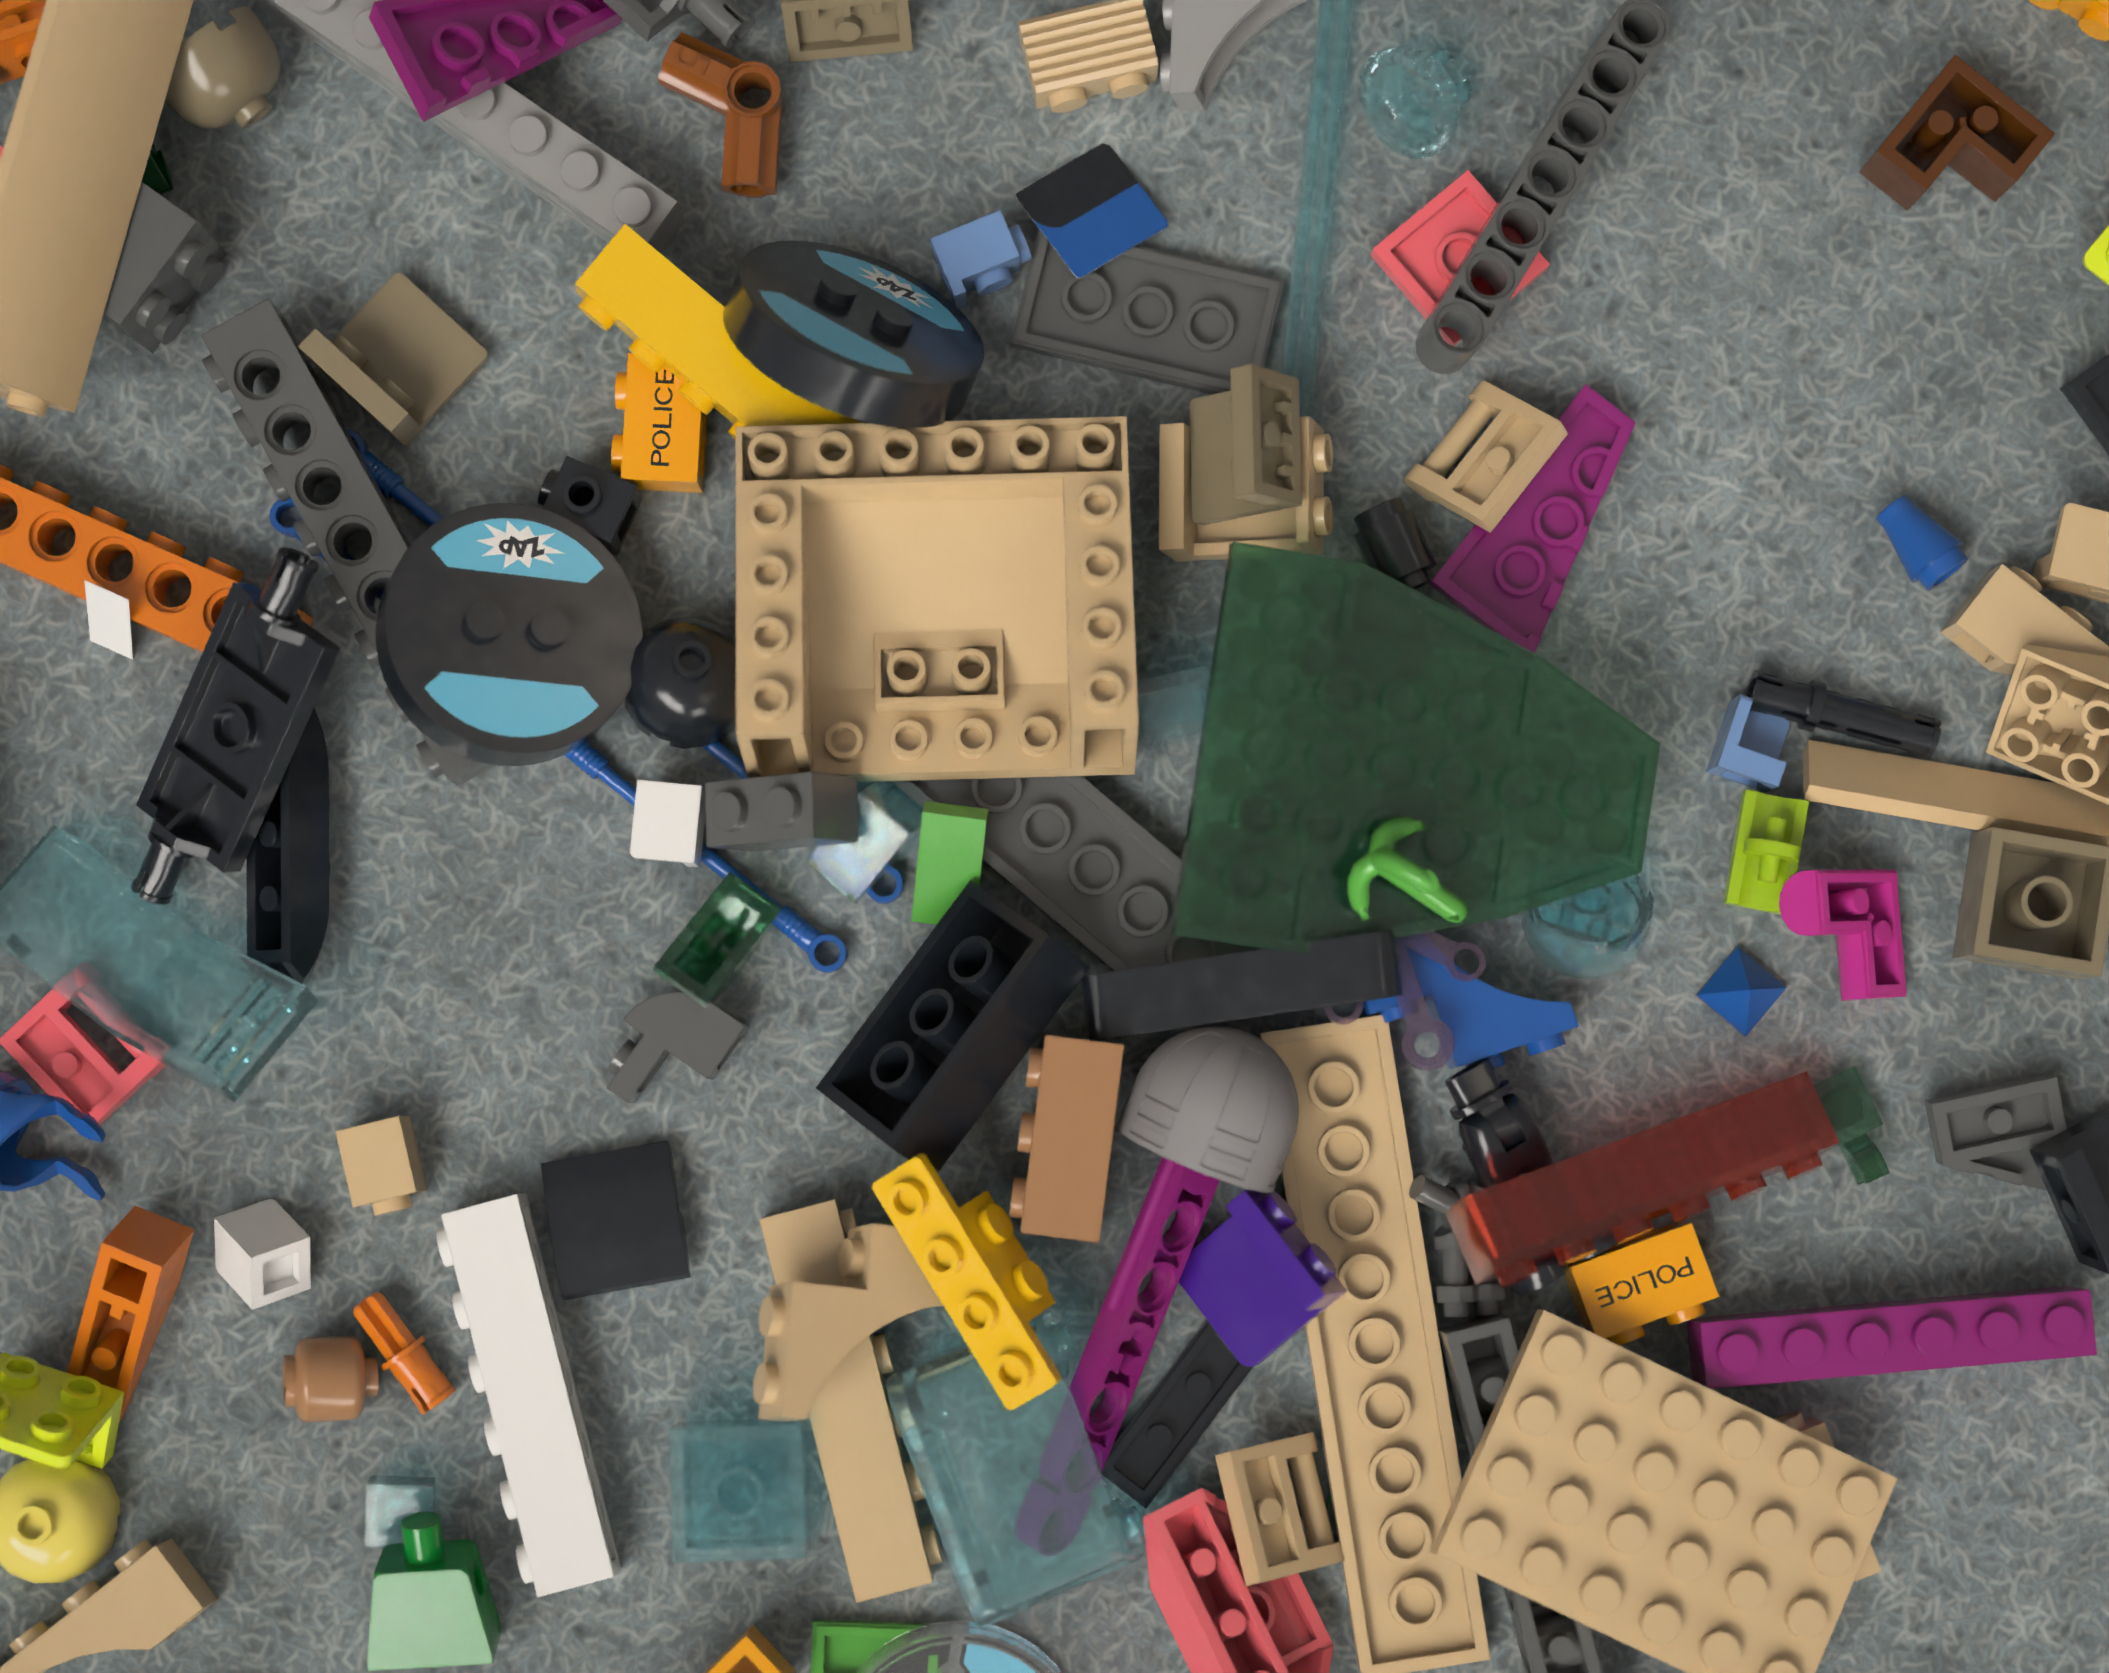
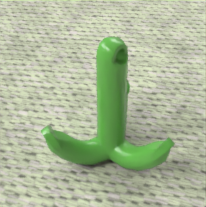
(1401, 872)

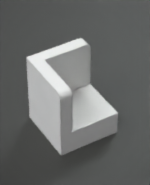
(668, 822)
(262, 1253)

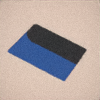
(1092, 210)

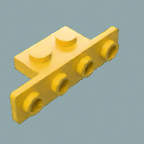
(977, 1276)

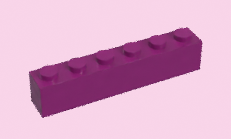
(1891, 1336)

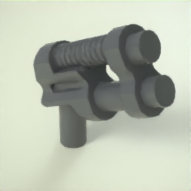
(1456, 1291)

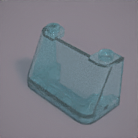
(1014, 1486)

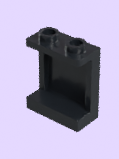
(2077, 1180)

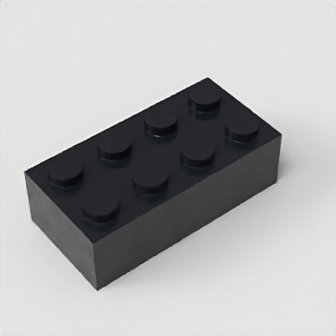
(952, 1027)

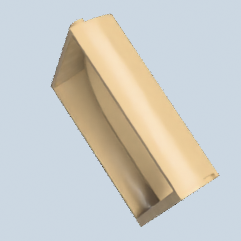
(74, 183)

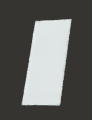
(109, 619)

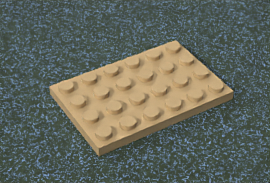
(1661, 1509)

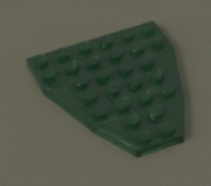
(1375, 704)

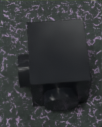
(592, 500)

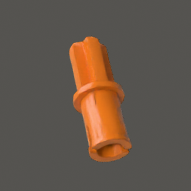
(403, 1353)

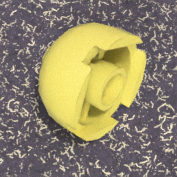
(55, 1520)

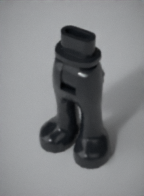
(1503, 1144)

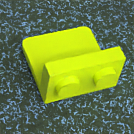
(56, 1414)

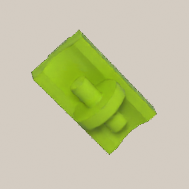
(1764, 850)

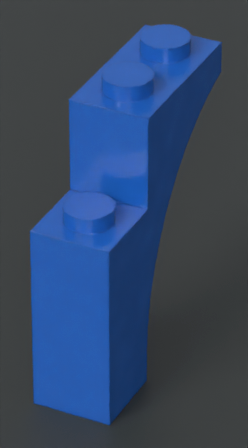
(1482, 1016)

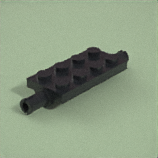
(234, 728)

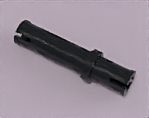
(1820, 708)

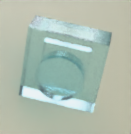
(390, 1501)

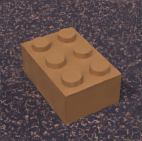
(1068, 1138)

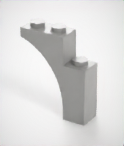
(1206, 40)

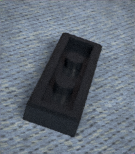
(1174, 1416)

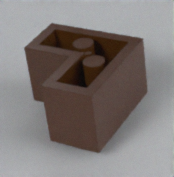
(1961, 125)

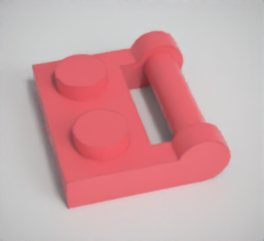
(71, 1063)

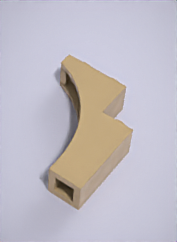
(817, 1325)

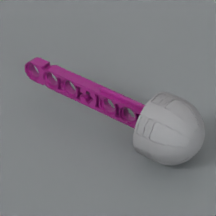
(1214, 1112)

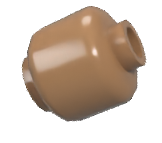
(328, 1379)

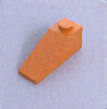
(129, 1299)

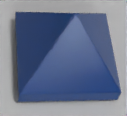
(1741, 991)

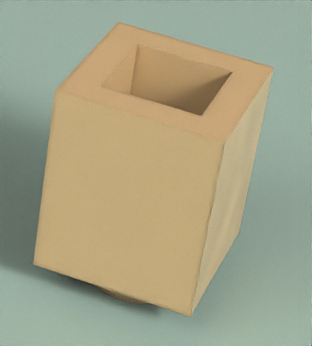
(382, 1164)

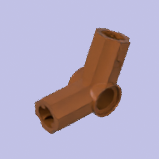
(718, 83)

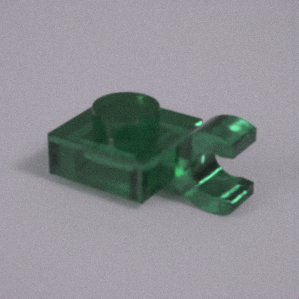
(1851, 1117)

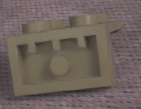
(845, 28)
(399, 358)
(1246, 447)

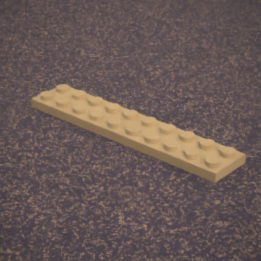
(1377, 1353)

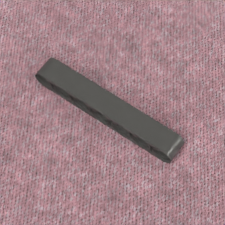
(1525, 205)

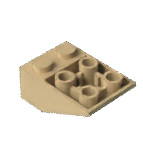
(2057, 719)

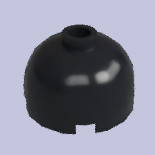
(684, 682)

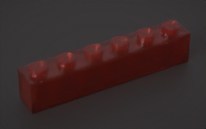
(1641, 1179)

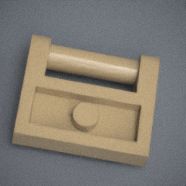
(1496, 465)
(1267, 1513)

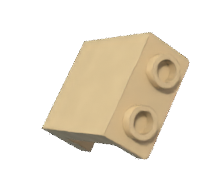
(1287, 529)

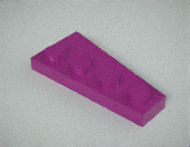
(468, 46)
(1520, 568)

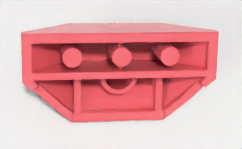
(1211, 1609)

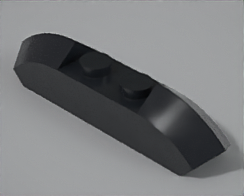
(292, 865)

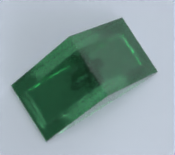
(718, 941)

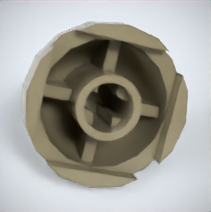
(225, 73)

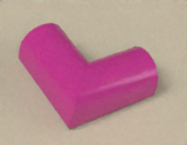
(1863, 915)

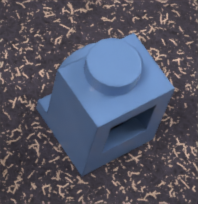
(979, 256)

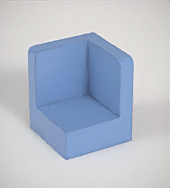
(1749, 746)

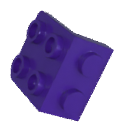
(1259, 1277)

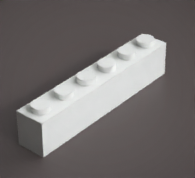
(529, 1395)

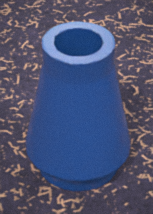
(1921, 543)

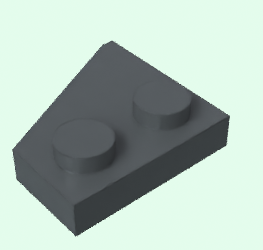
(1996, 1127)

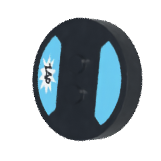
(853, 334)
(508, 634)

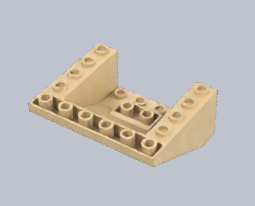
(935, 600)

